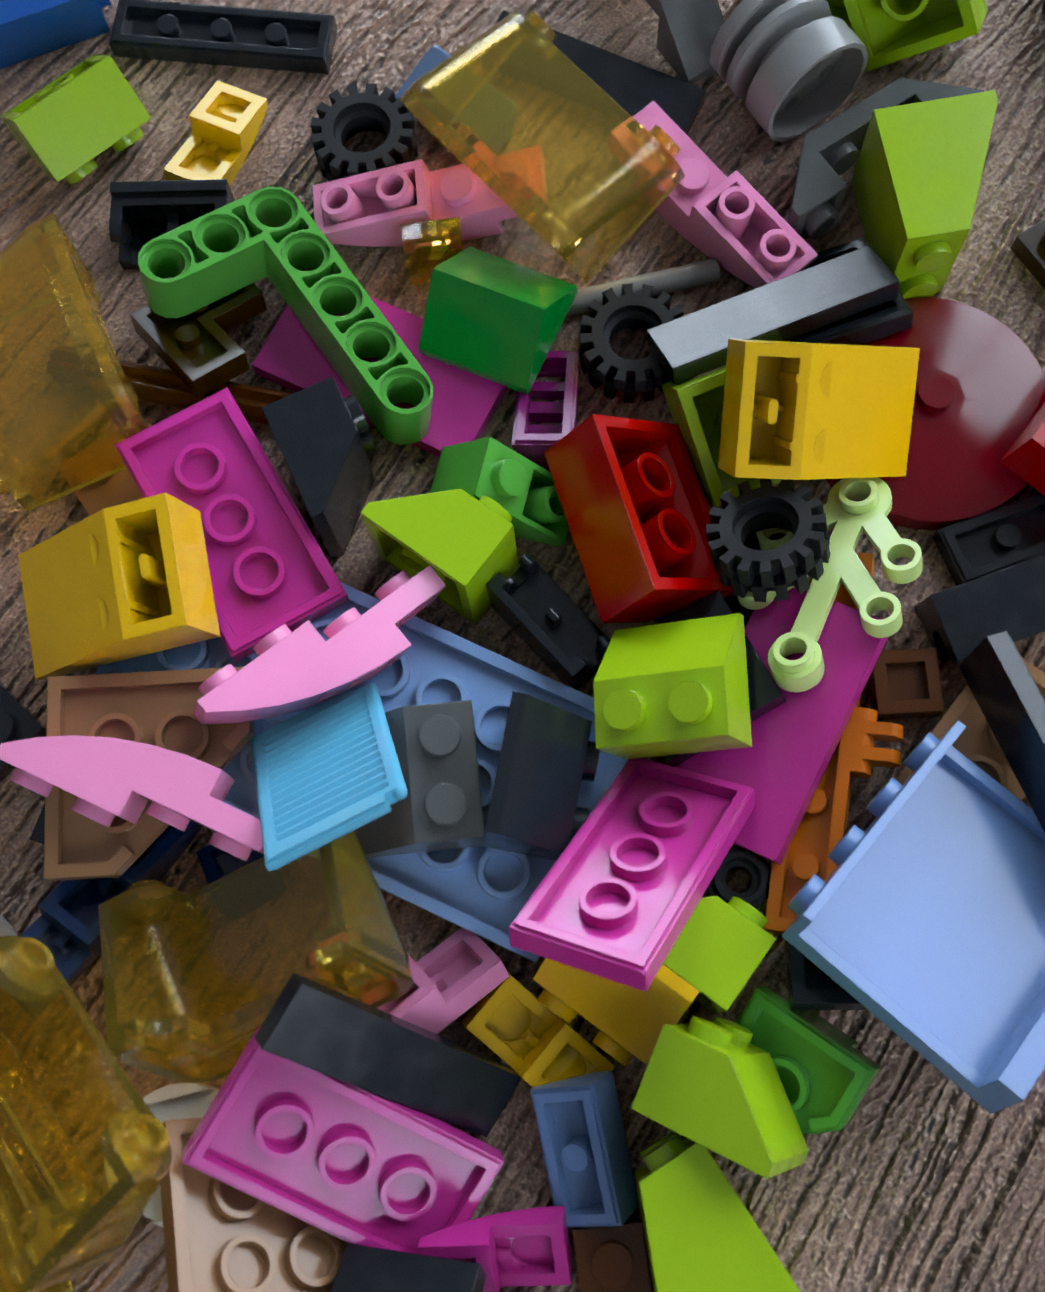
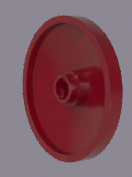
(969, 408)

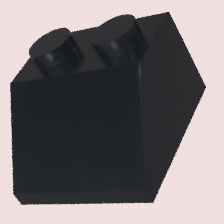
(328, 456)
(540, 779)

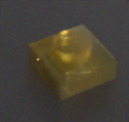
(429, 245)

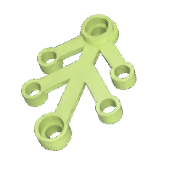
(849, 522)

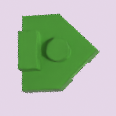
(813, 1059)

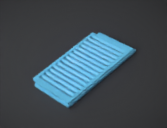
(325, 774)

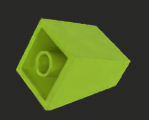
(922, 184)
(699, 1227)

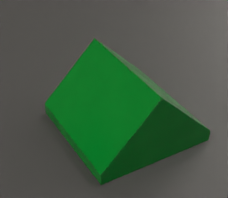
(493, 317)

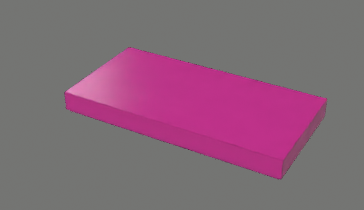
(460, 402)
(256, 541)
(799, 735)
(634, 872)
(339, 1154)

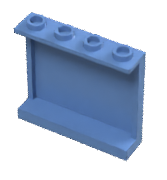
(941, 922)

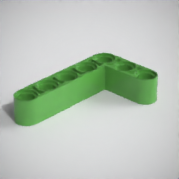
(278, 239)

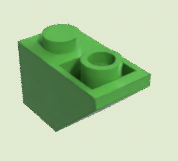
(511, 480)

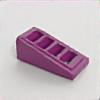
(534, 440)

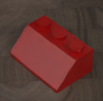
(635, 517)

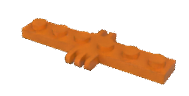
(828, 811)

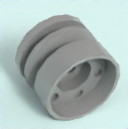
(788, 62)

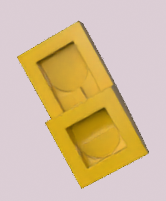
(221, 135)
(531, 1036)

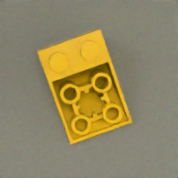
(816, 410)
(118, 587)

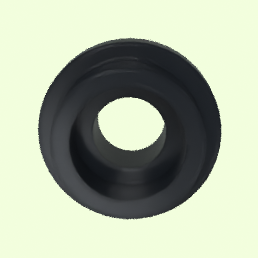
(753, 866)

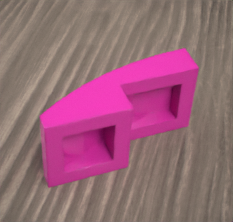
(511, 1246)

